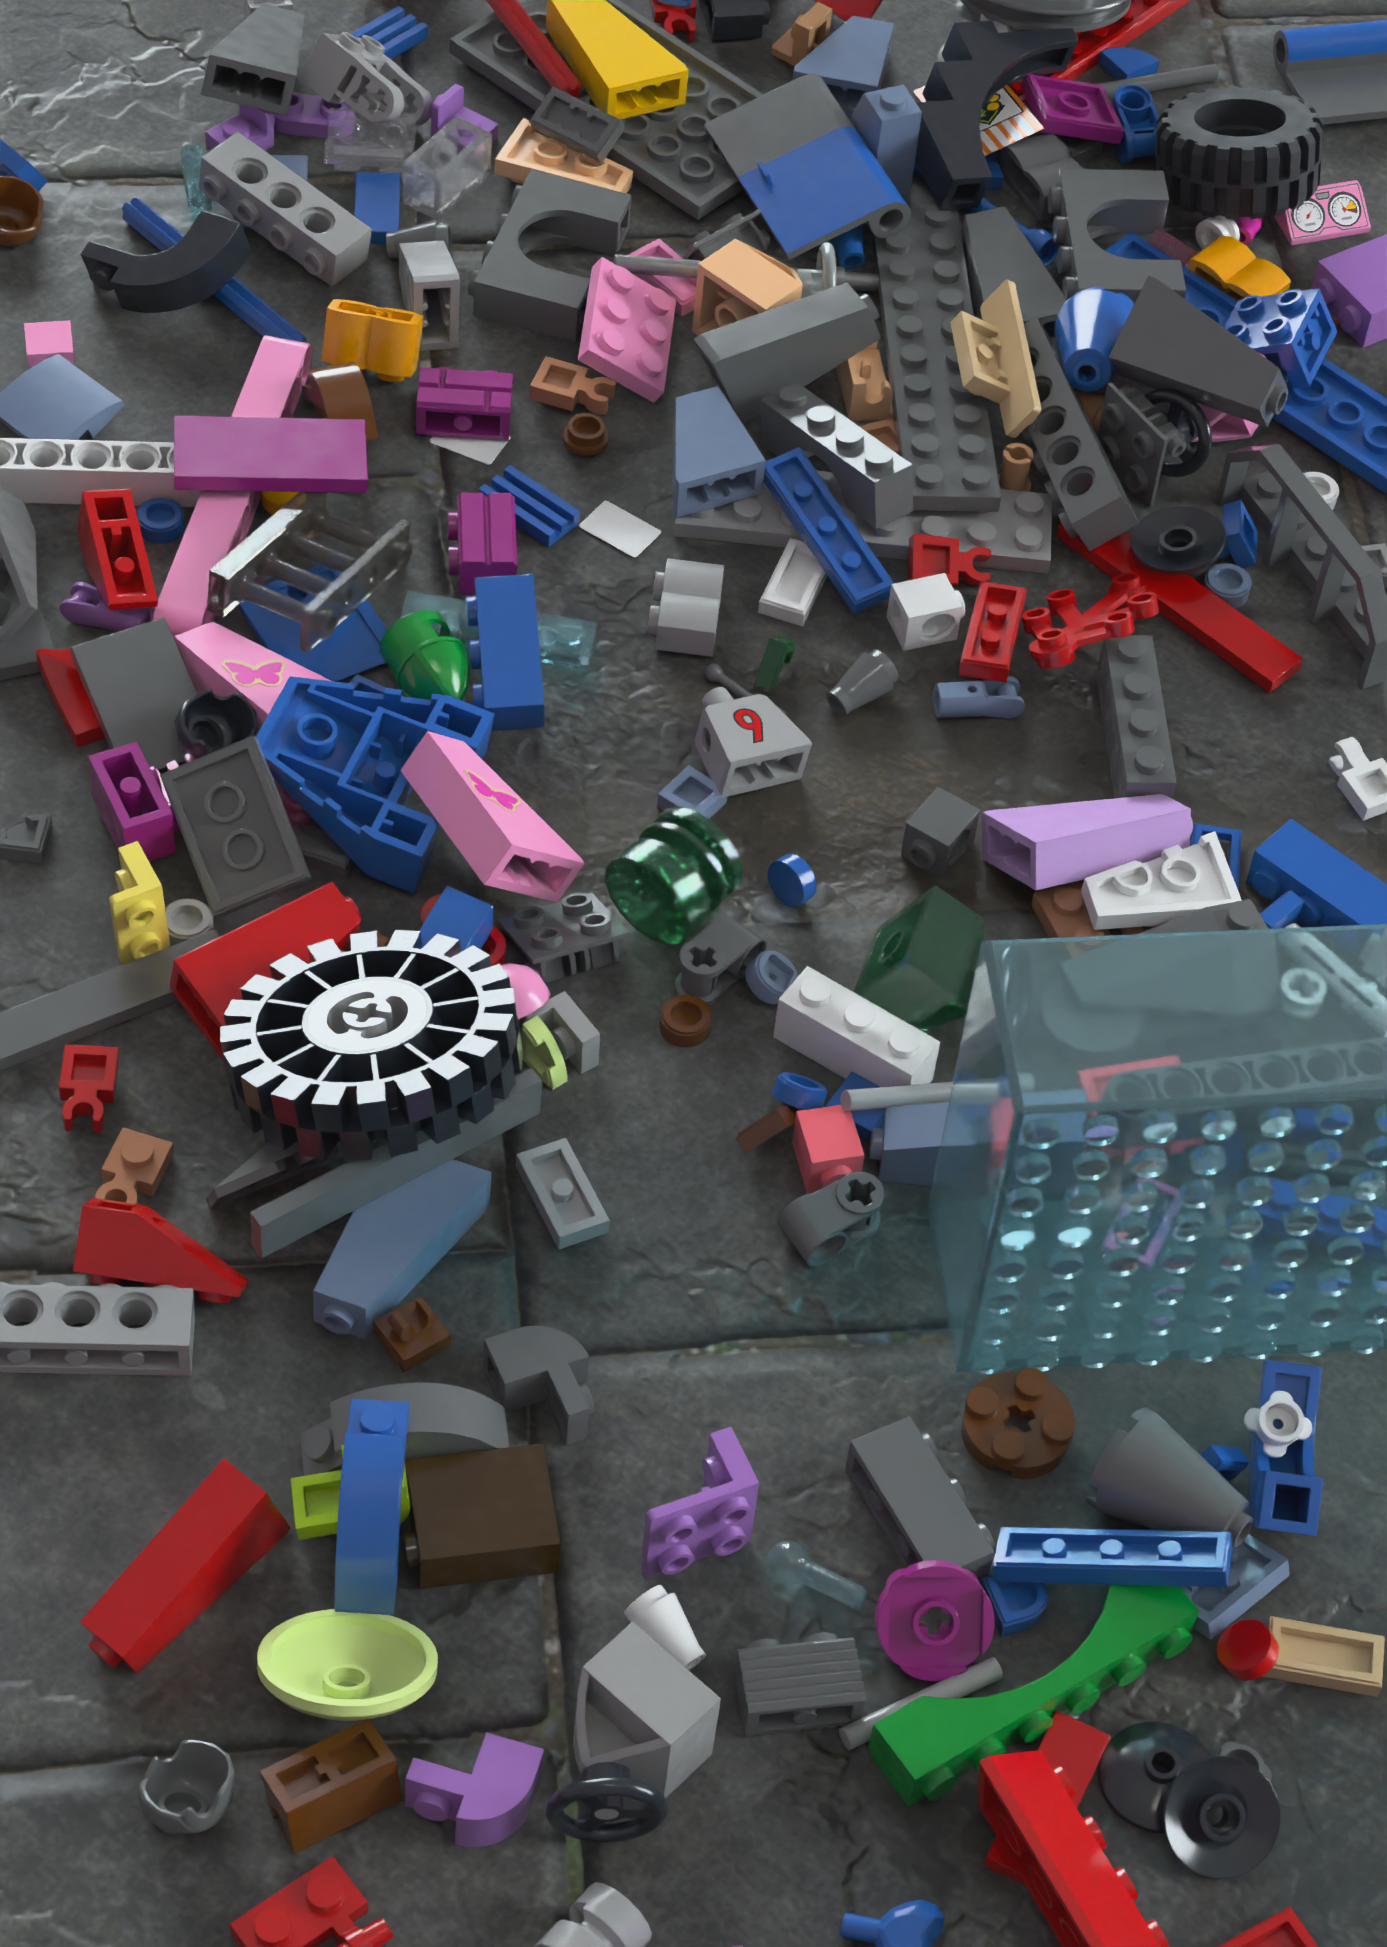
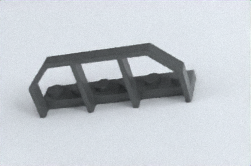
(1317, 547)

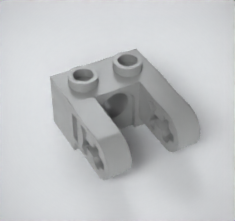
(363, 77)

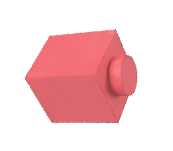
(826, 1146)

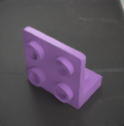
(707, 1522)

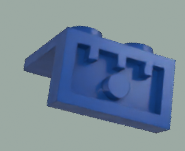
(1290, 324)

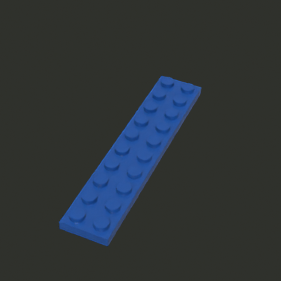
(1331, 414)

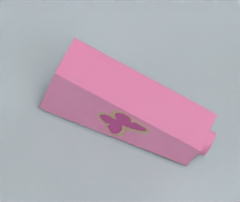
(235, 664)
(489, 821)

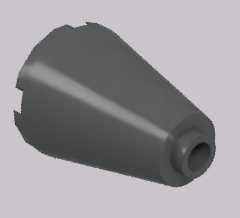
(1165, 1483)

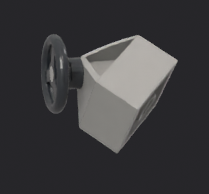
(636, 1736)

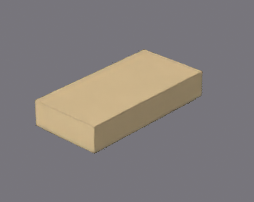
(1327, 1656)

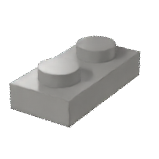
(562, 1193)

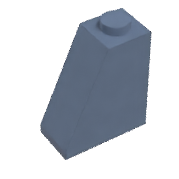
(851, 60)
(890, 128)
(712, 454)

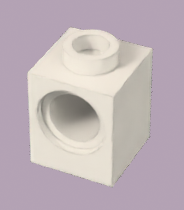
(925, 611)

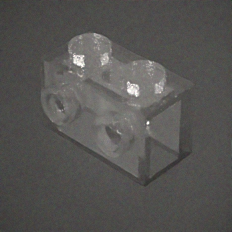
(447, 168)

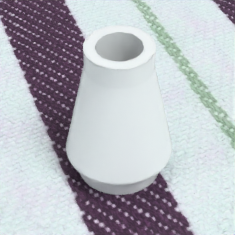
(666, 1623)

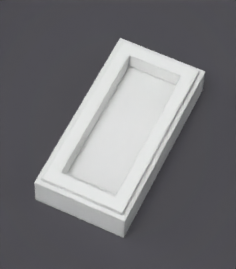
(793, 585)

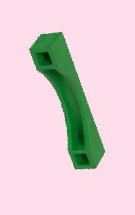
(940, 1739)

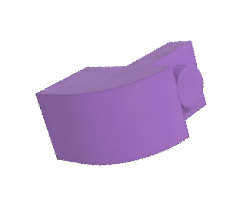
(485, 1803)

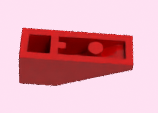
(115, 549)

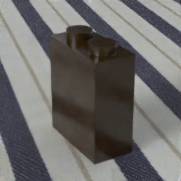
(481, 1516)

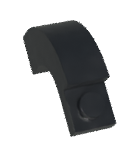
(175, 277)

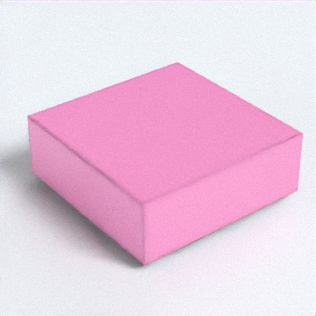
(47, 340)

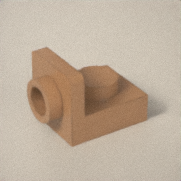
(805, 34)

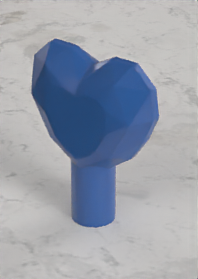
(906, 1925)

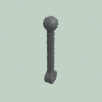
(715, 673)

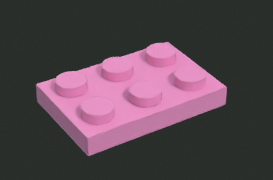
(627, 329)

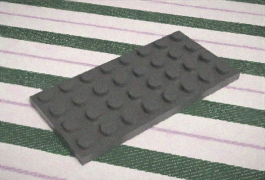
(662, 147)

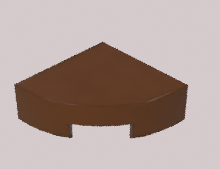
(766, 1127)

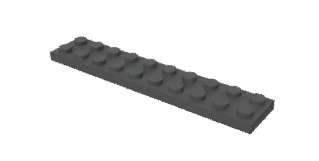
(935, 418)

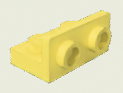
(138, 908)

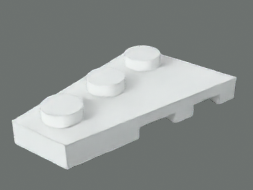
(1160, 888)

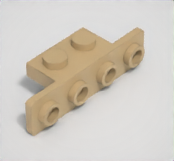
(997, 358)

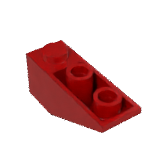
(142, 1246)

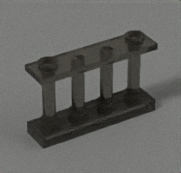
(290, 534)

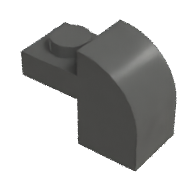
(539, 1366)

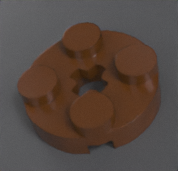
(1021, 1395)

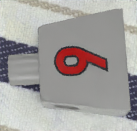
(748, 743)

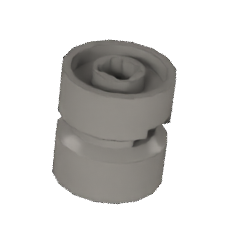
(600, 1920)

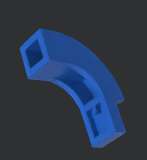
(1285, 1489)
(370, 1507)

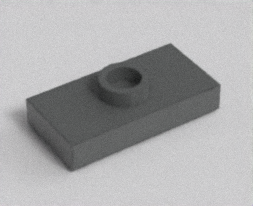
(577, 124)

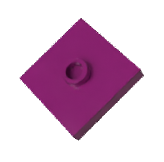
(1072, 108)

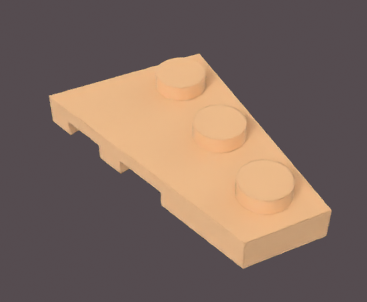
(533, 151)

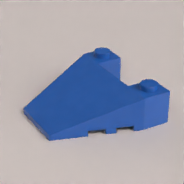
(343, 764)

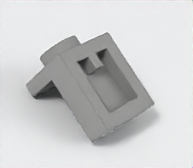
(571, 1030)

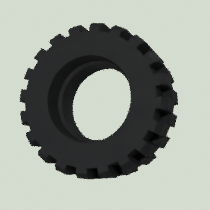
(1239, 152)

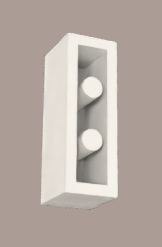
(852, 1033)

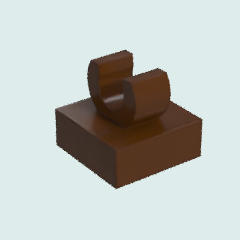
(412, 1333)

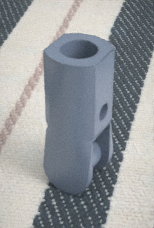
(978, 699)

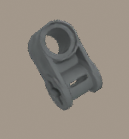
(717, 958)
(834, 1217)

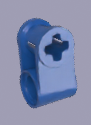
(1139, 121)

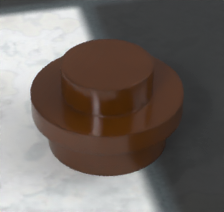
(586, 434)

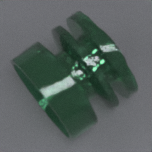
(673, 875)

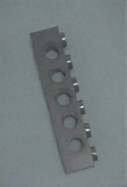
(1072, 452)

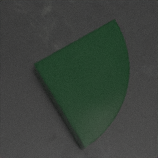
(778, 651)

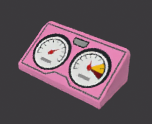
(1329, 214)

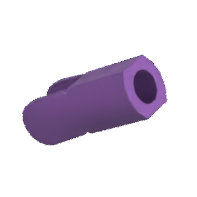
(89, 609)

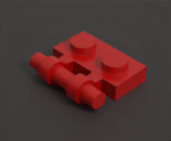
(311, 1912)

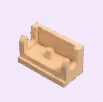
(865, 387)

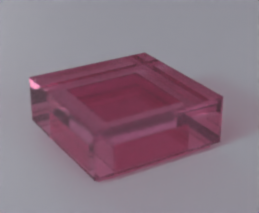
(1172, 246)

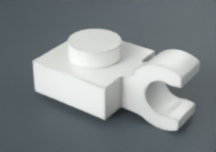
(1361, 780)

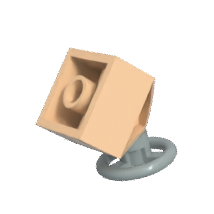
(746, 282)

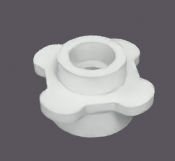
(1285, 1409)

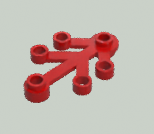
(1100, 622)

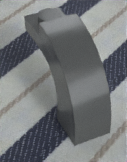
(440, 1423)

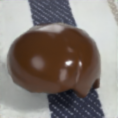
(19, 211)

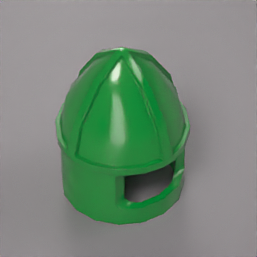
(423, 660)

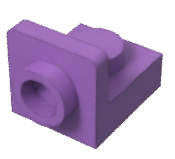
(450, 105)
(250, 122)

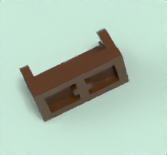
(332, 1785)

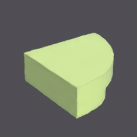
(543, 1053)

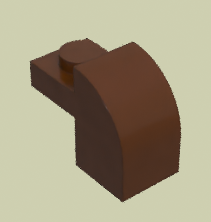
(340, 394)

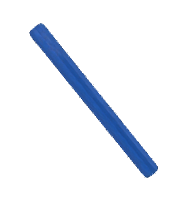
(232, 294)

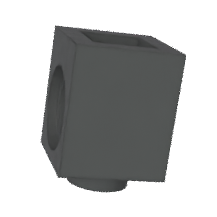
(940, 832)

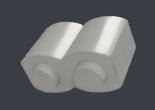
(687, 607)

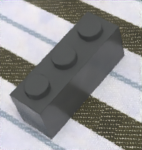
(915, 1500)

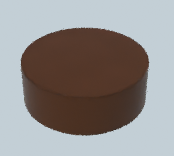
(685, 1020)

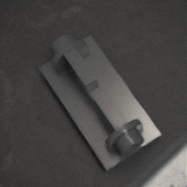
(734, 228)

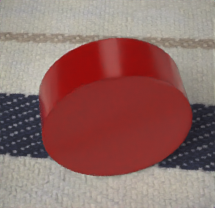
(1247, 1649)

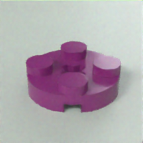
(911, 1594)

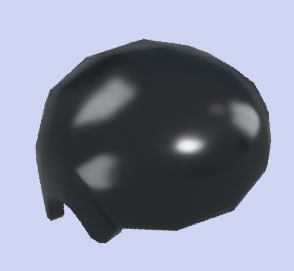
(214, 722)

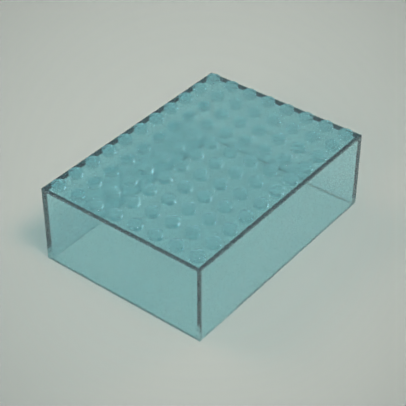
(1167, 1150)

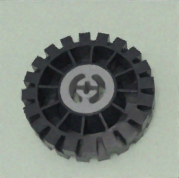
(372, 1044)

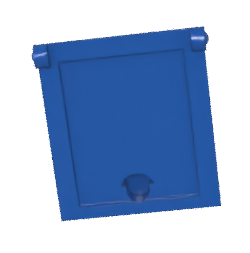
(344, 654)

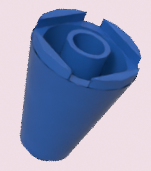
(1087, 333)

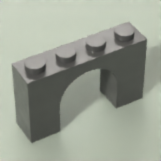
(1103, 203)
(544, 213)

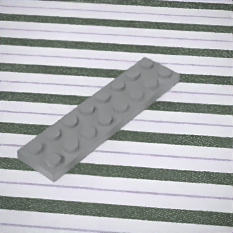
(1015, 535)

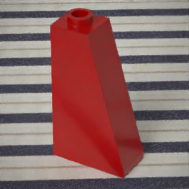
(216, 972)
(185, 1568)

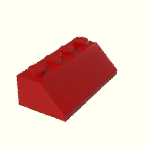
(1068, 1871)

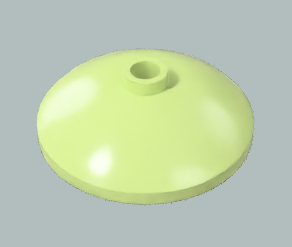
(347, 1664)

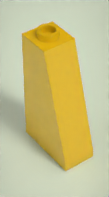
(615, 58)

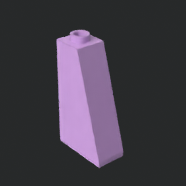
(1083, 838)

